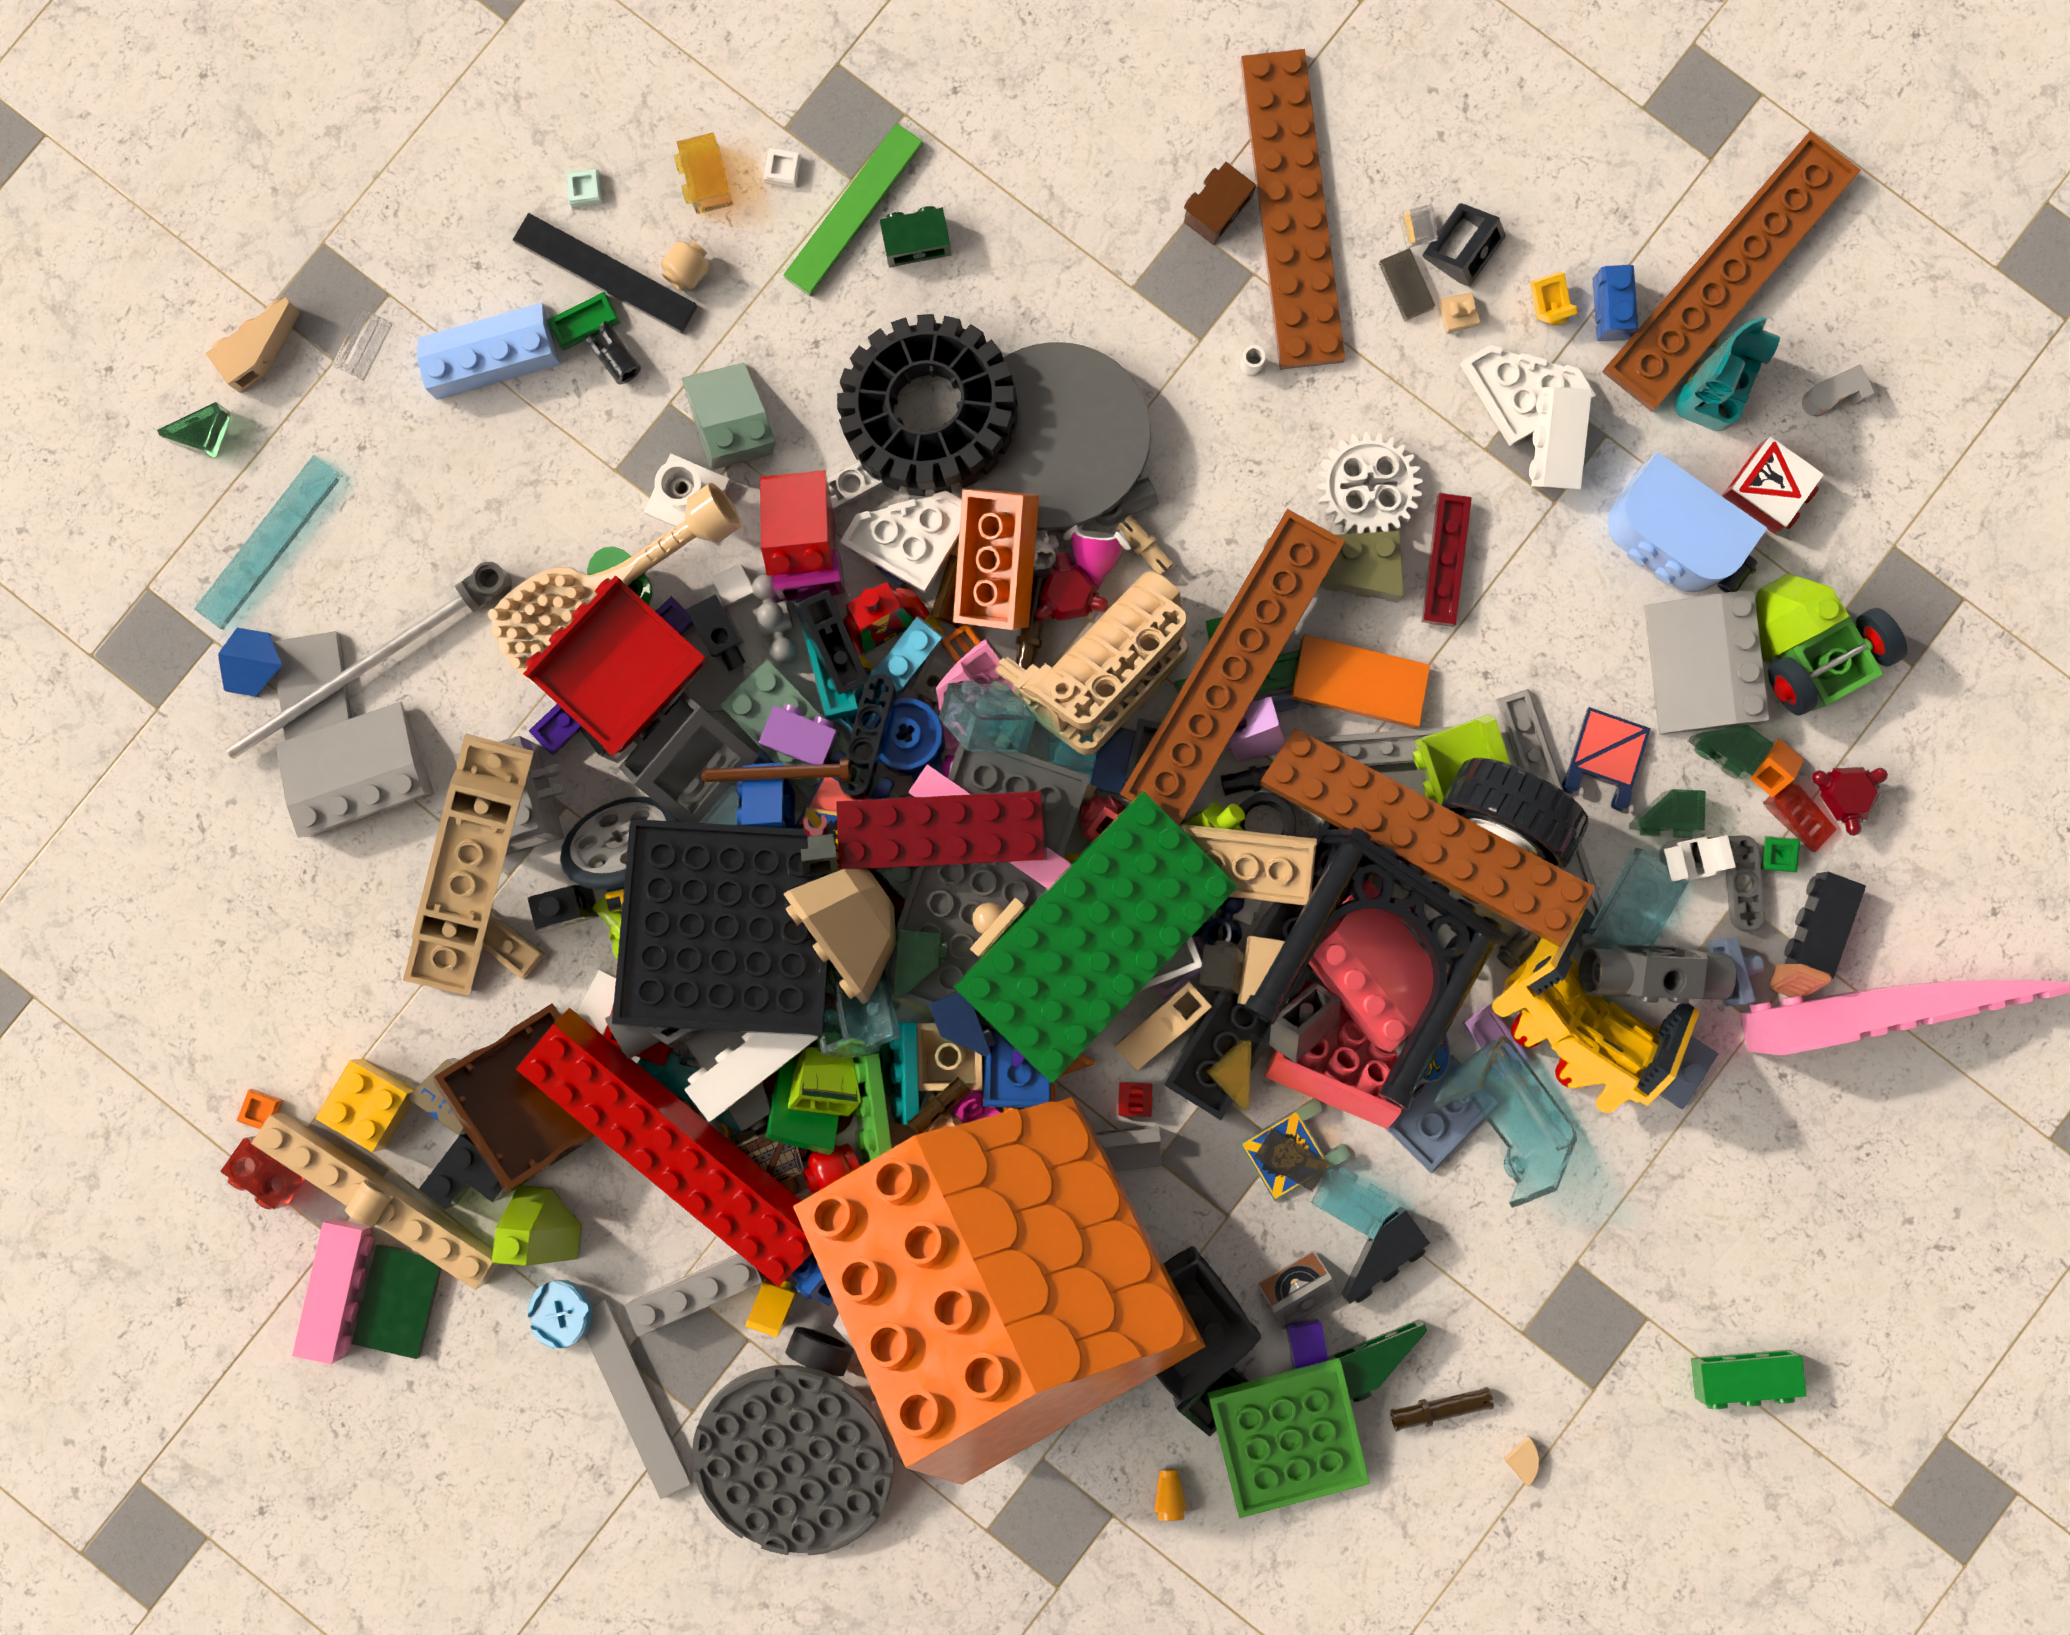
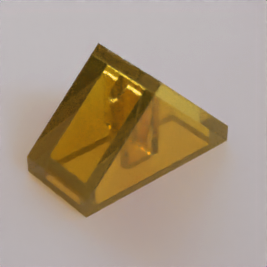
(1233, 1073)

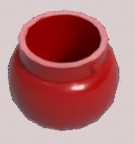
(826, 1169)

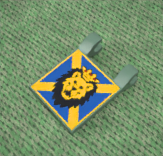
(1294, 1128)

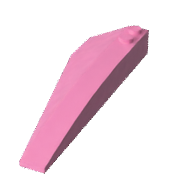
(1848, 1016)

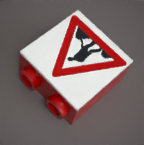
(1773, 485)

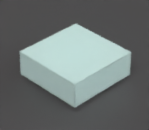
(584, 188)

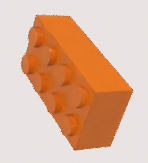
(996, 558)

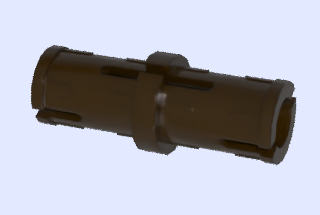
(939, 1106)

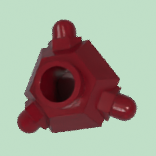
(1068, 592)
(1850, 793)

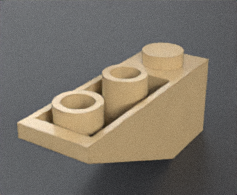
(253, 348)
(1163, 1025)

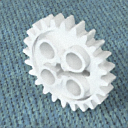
(1365, 457)

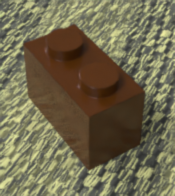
(1219, 202)

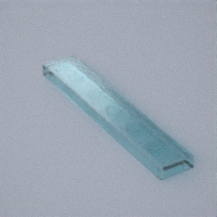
(268, 542)

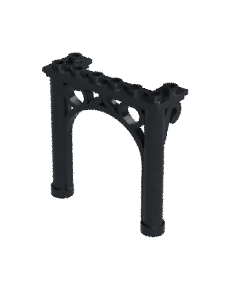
(1464, 953)

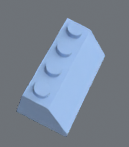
(486, 351)

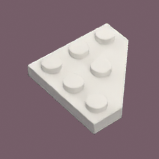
(1512, 384)
(908, 537)

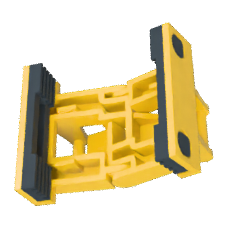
(1577, 1023)

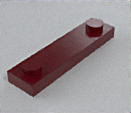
(1446, 559)

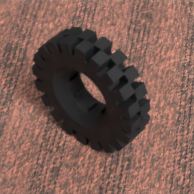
(936, 456)

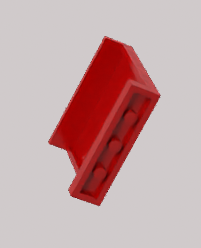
(615, 666)

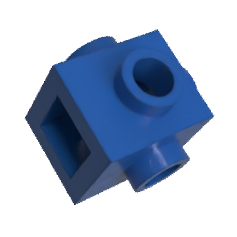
(811, 1281)

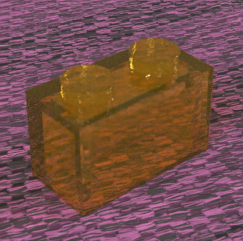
(704, 173)

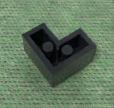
(457, 1172)

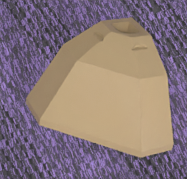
(851, 926)

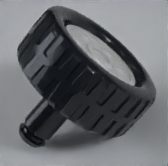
(1518, 809)

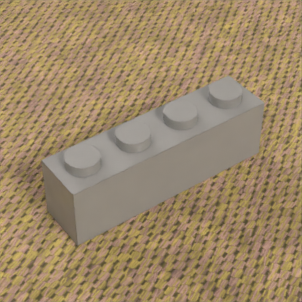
(692, 1293)

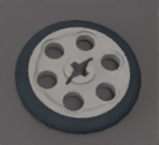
(610, 842)

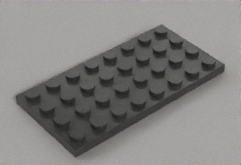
(947, 895)

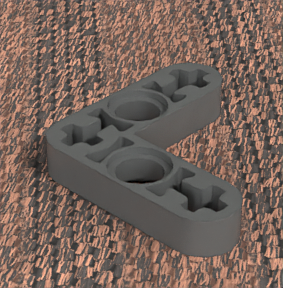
(1750, 866)

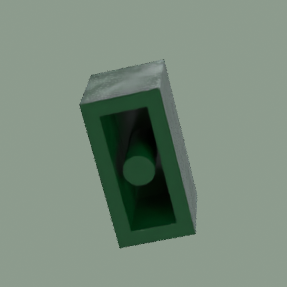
(915, 236)

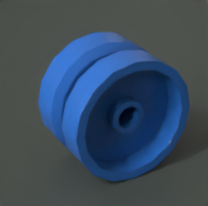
(923, 724)

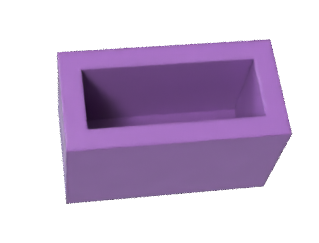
(798, 736)

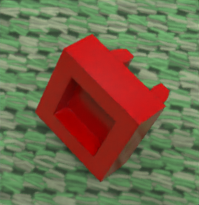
(1135, 1099)

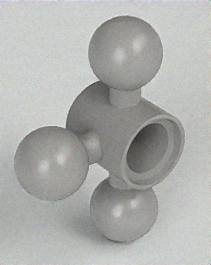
(773, 619)

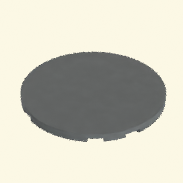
(1076, 434)
(793, 1460)

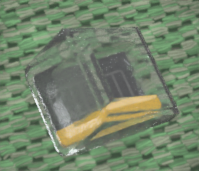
(1418, 226)

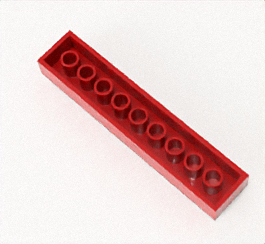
(669, 1144)

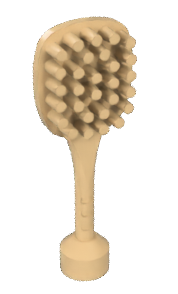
(547, 600)

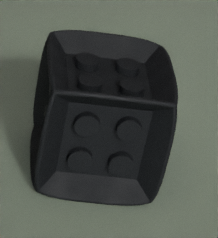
(1218, 1320)

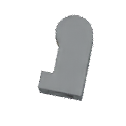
(1826, 394)

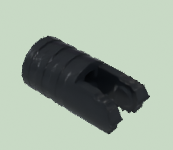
(615, 355)

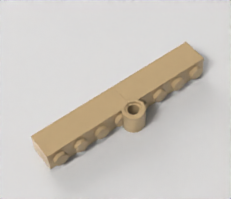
(376, 1200)

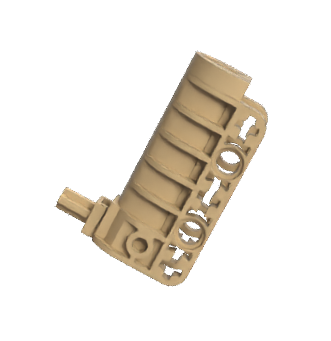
(1106, 666)

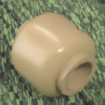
(685, 265)

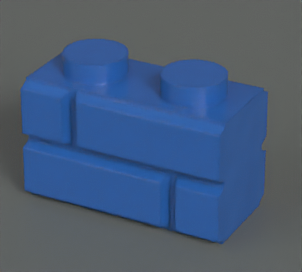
(1615, 303)

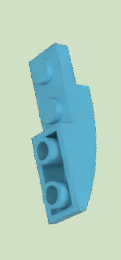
(900, 664)

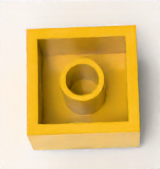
(366, 1105)

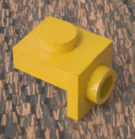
(1552, 299)

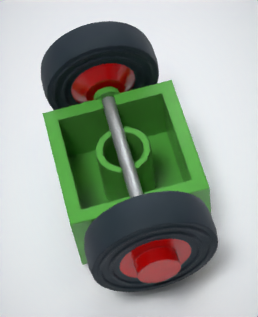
(1837, 661)

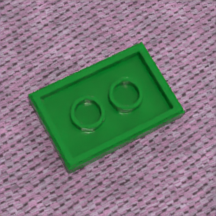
(797, 1127)

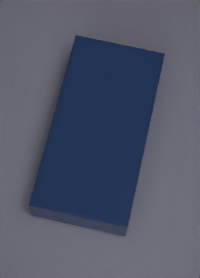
(1113, 761)

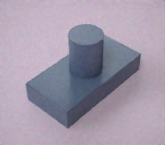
(1744, 969)
(1691, 1072)

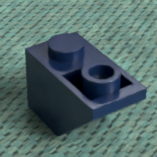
(961, 1024)

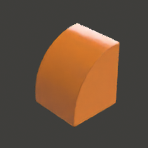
(1777, 768)

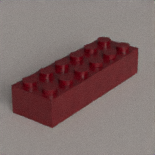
(941, 830)

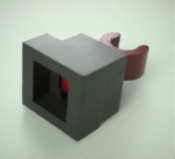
(821, 852)

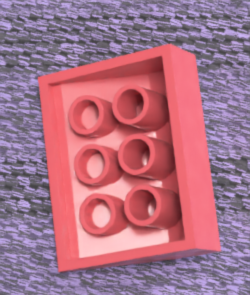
(1376, 972)
(1341, 1072)

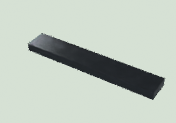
(605, 273)

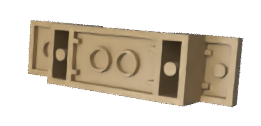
(467, 864)

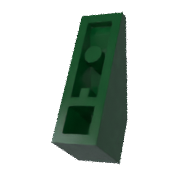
(1374, 1360)

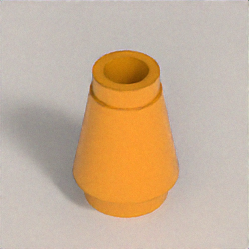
(1169, 1497)

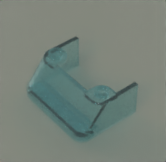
(1520, 1112)

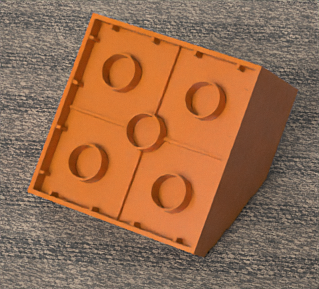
(994, 1285)

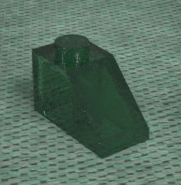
(917, 959)

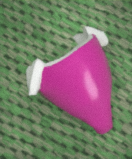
(1096, 551)

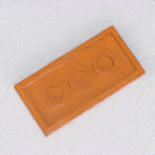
(1360, 681)

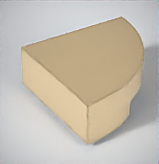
(1524, 1461)

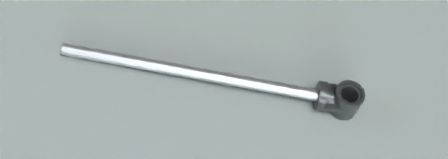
(471, 593)

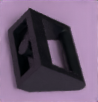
(1477, 250)

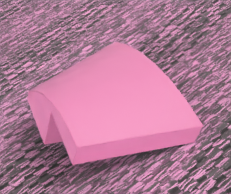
(975, 666)

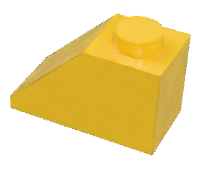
(772, 1307)

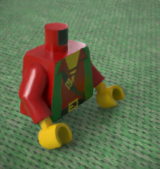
(882, 615)

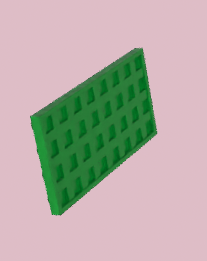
(1096, 937)

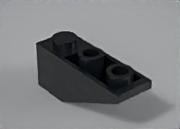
(1379, 1260)

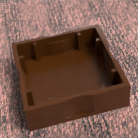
(505, 1113)

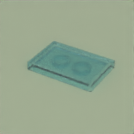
(1638, 903)

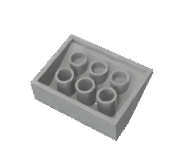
(1706, 662)
(351, 770)

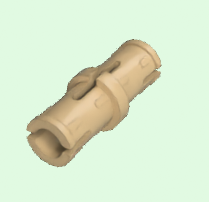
(1145, 545)

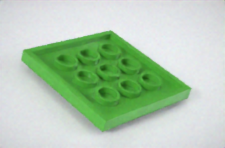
(1288, 1438)

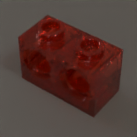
(260, 1181)

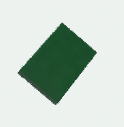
(397, 1302)

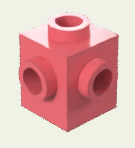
(1098, 815)

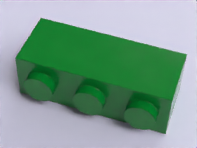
(1748, 1378)

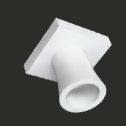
(671, 479)

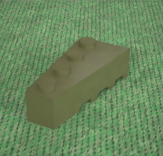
(1368, 566)

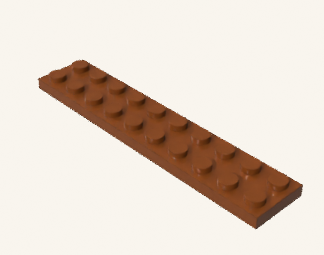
(1292, 209)
(1731, 271)
(1234, 665)
(1429, 837)

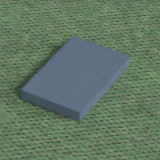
(1434, 1132)

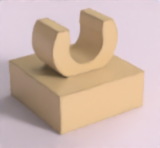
(1459, 312)

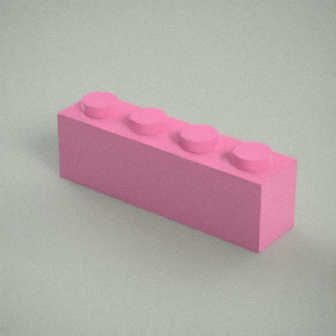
(333, 1291)

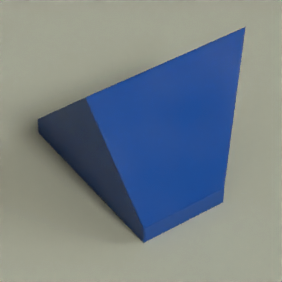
(248, 662)

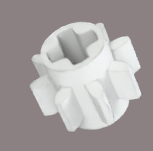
(1045, 550)

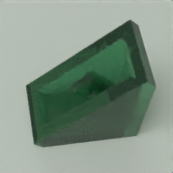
(200, 430)

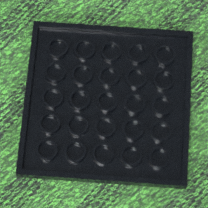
(711, 931)

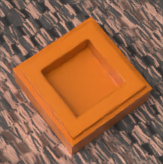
(257, 1108)

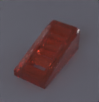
(1786, 801)

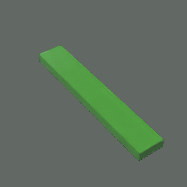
(853, 209)

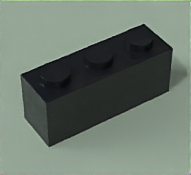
(1824, 922)

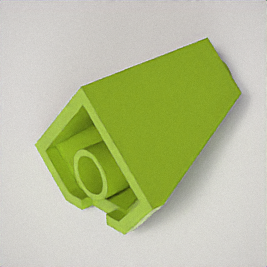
(1793, 612)
(536, 1229)

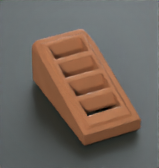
(1797, 980)

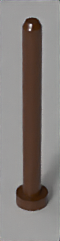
(841, 770)

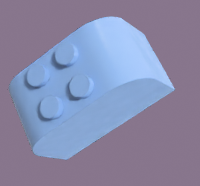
(1681, 527)

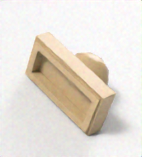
(993, 923)

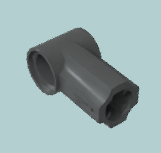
(1139, 498)

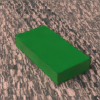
(583, 320)

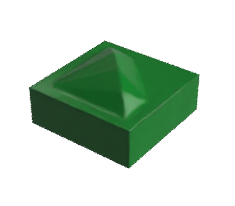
(1780, 854)

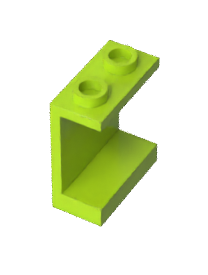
(1445, 752)

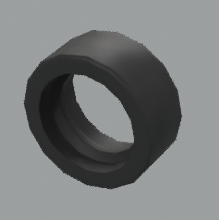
(1276, 802)
(819, 1351)

